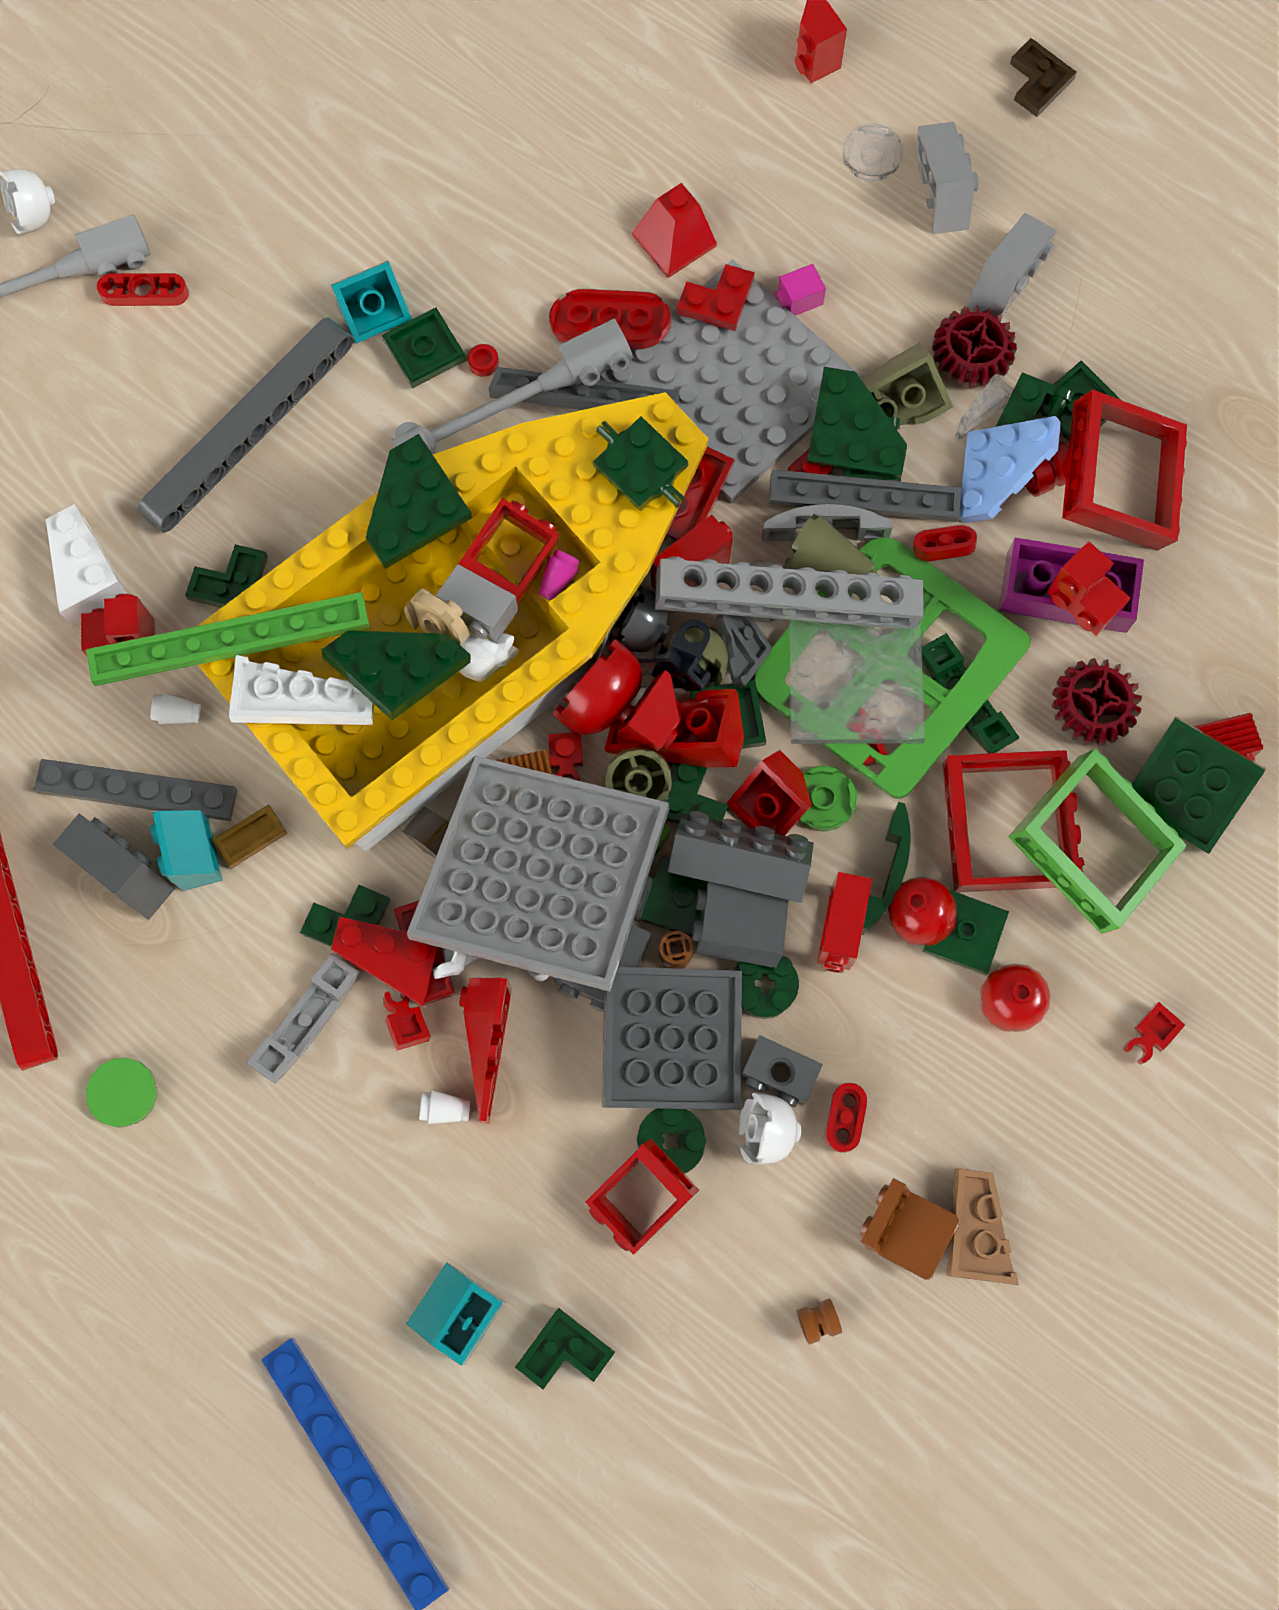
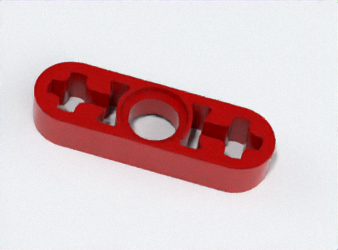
(131, 281)

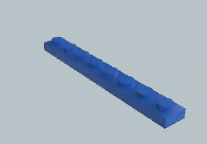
(355, 1475)

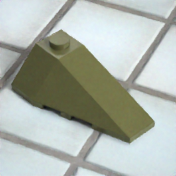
(909, 387)

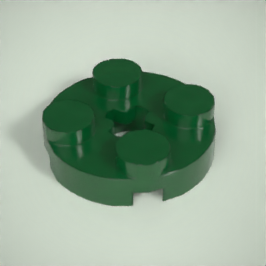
(778, 997)
(683, 1122)

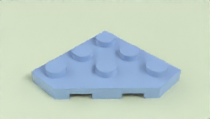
(1002, 463)

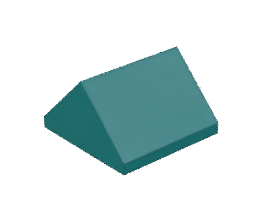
(371, 302)

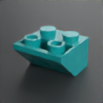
(186, 848)
(455, 1314)

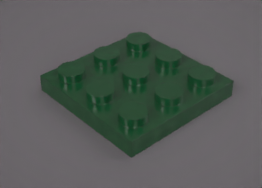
(1196, 783)

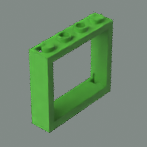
(1065, 874)

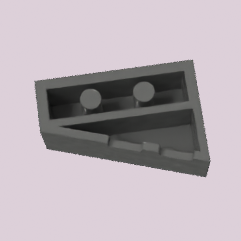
(113, 866)

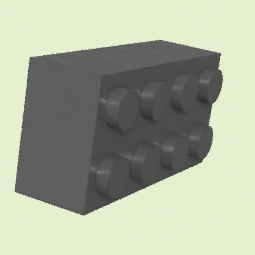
(741, 856)

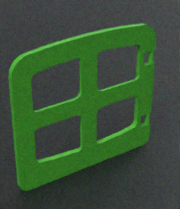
(951, 708)

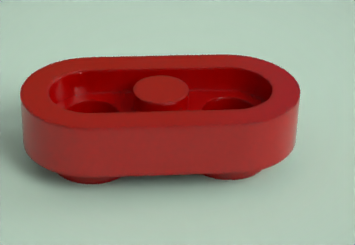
(944, 543)
(846, 1118)

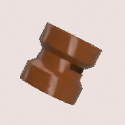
(676, 955)
(819, 1321)

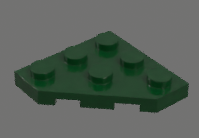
(853, 428)
(412, 503)
(395, 666)

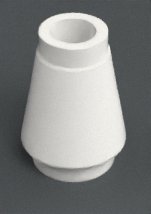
(174, 710)
(443, 1108)

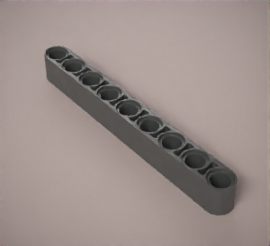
(245, 425)

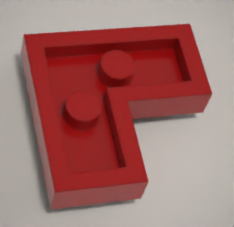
(718, 306)

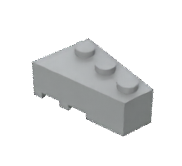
(948, 176)
(1011, 265)

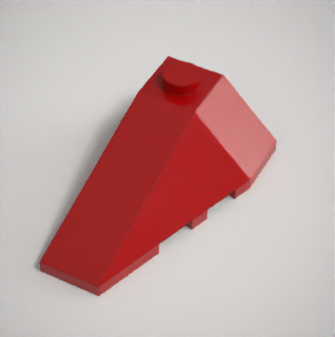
(707, 731)
(485, 1017)

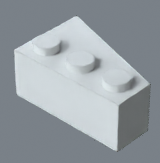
(79, 566)

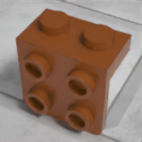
(909, 1230)

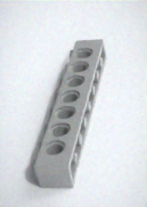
(775, 603)

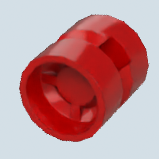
(1049, 472)

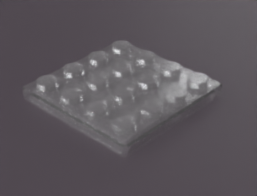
(855, 684)

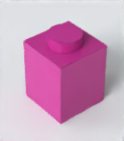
(801, 290)

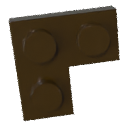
(1046, 76)

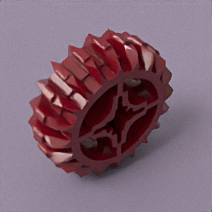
(957, 337)
(1123, 704)

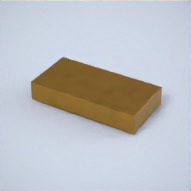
(249, 836)

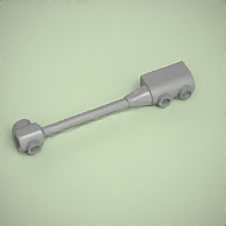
(99, 253)
(582, 362)

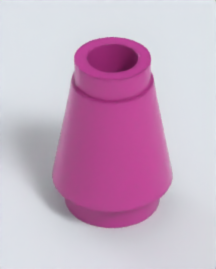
(558, 574)

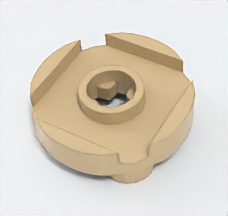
(436, 616)

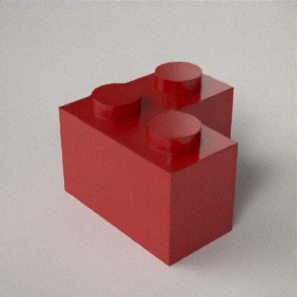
(1086, 590)
(119, 621)

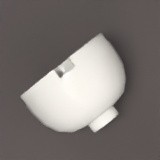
(26, 199)
(769, 1129)

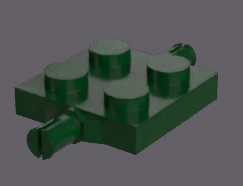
(641, 463)

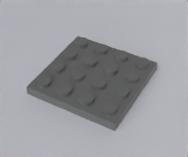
(672, 1039)

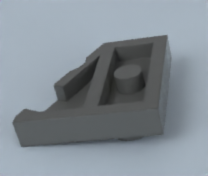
(745, 646)

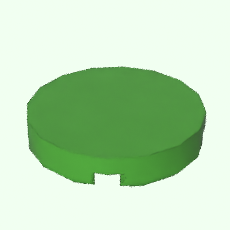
(831, 798)
(121, 1092)

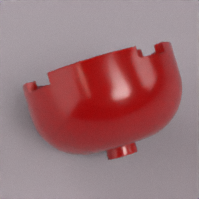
(603, 693)

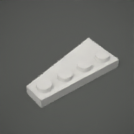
(282, 696)

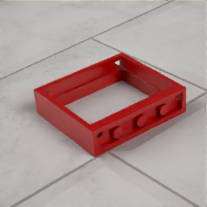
(1082, 465)
(1068, 832)

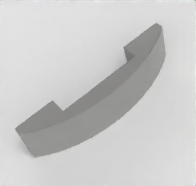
(867, 523)
(305, 1020)

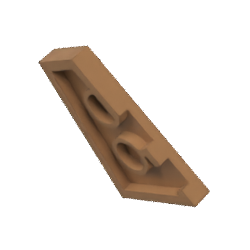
(979, 1242)

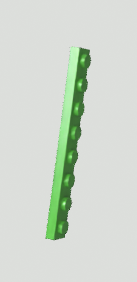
(227, 639)

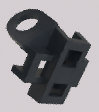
(683, 658)

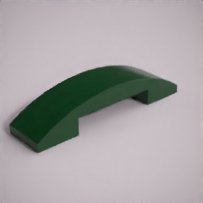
(946, 668)
(899, 834)

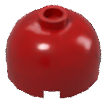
(922, 911)
(1015, 997)

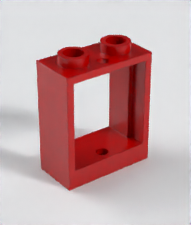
(518, 516)
(844, 922)
(665, 1171)

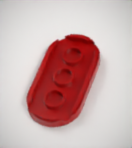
(639, 314)

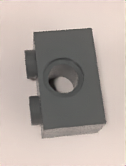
(802, 1071)

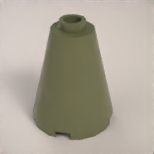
(826, 550)

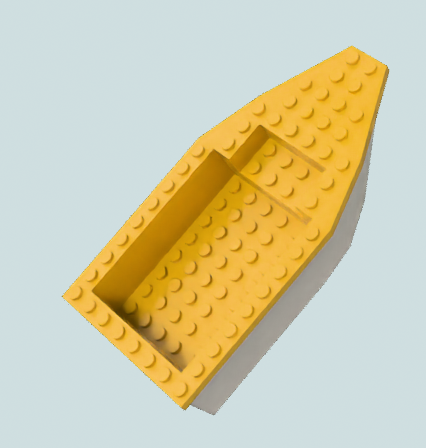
(383, 773)

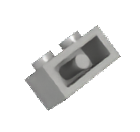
(484, 605)

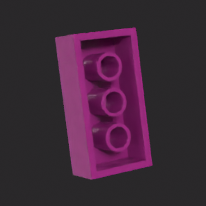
(1033, 568)

